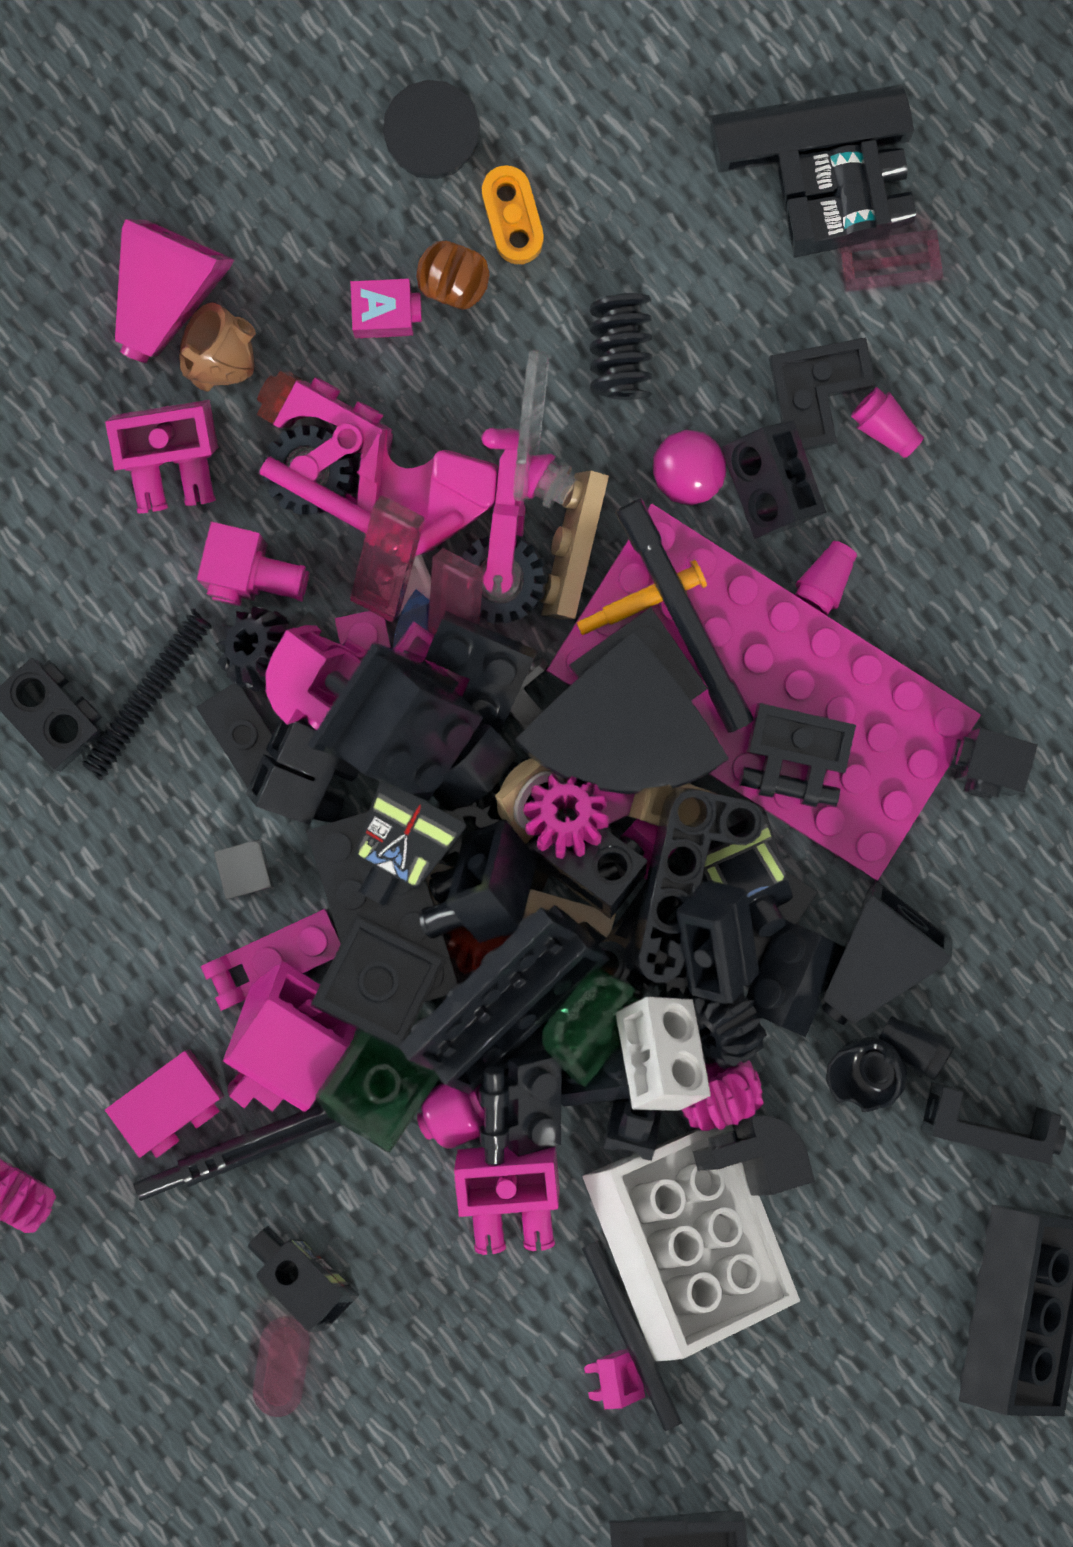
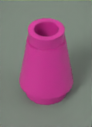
(887, 422)
(827, 578)

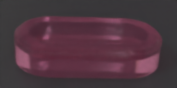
(281, 1366)

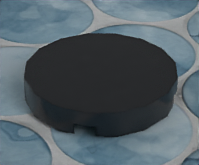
(431, 129)

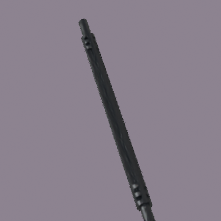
(244, 1149)

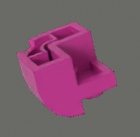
(299, 673)

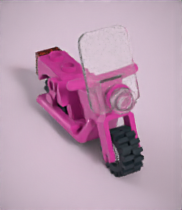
(314, 470)

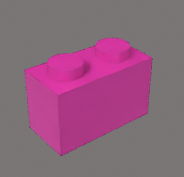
(165, 1104)

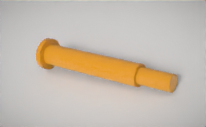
(638, 601)

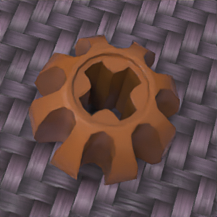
(452, 274)

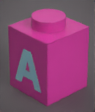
(384, 308)

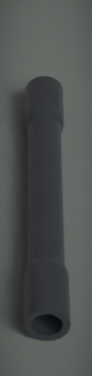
(648, 544)

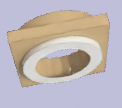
(516, 791)

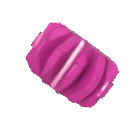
(563, 796)
(733, 1097)
(23, 1199)

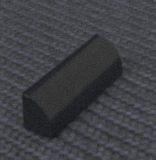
(810, 126)

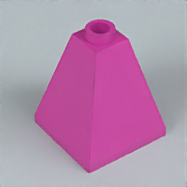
(160, 285)

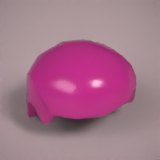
(689, 467)

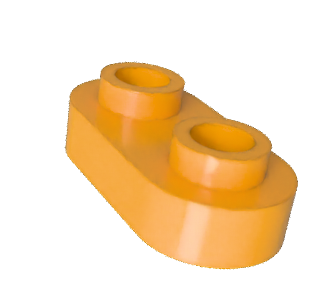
(513, 215)

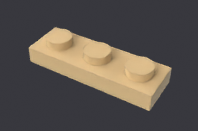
(573, 545)

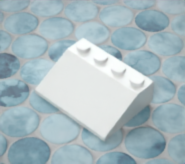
(689, 1246)

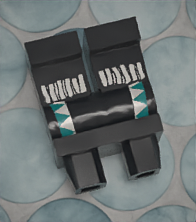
(841, 196)

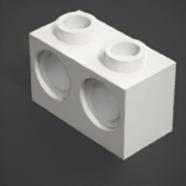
(662, 1054)

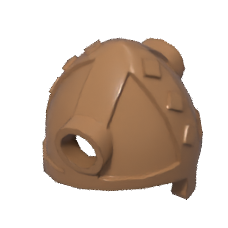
(216, 348)

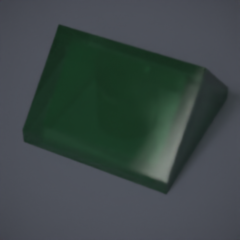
(375, 1090)

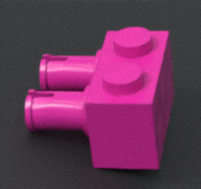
(160, 435)
(237, 568)
(517, 1185)

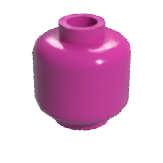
(451, 1116)

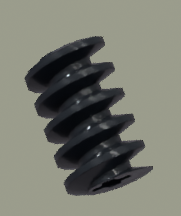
(618, 346)

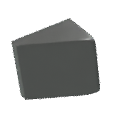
(243, 869)

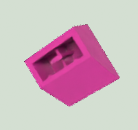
(285, 1039)

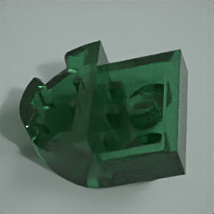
(586, 1026)

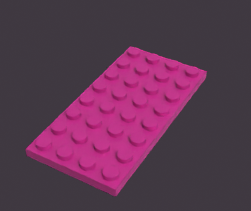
(810, 664)

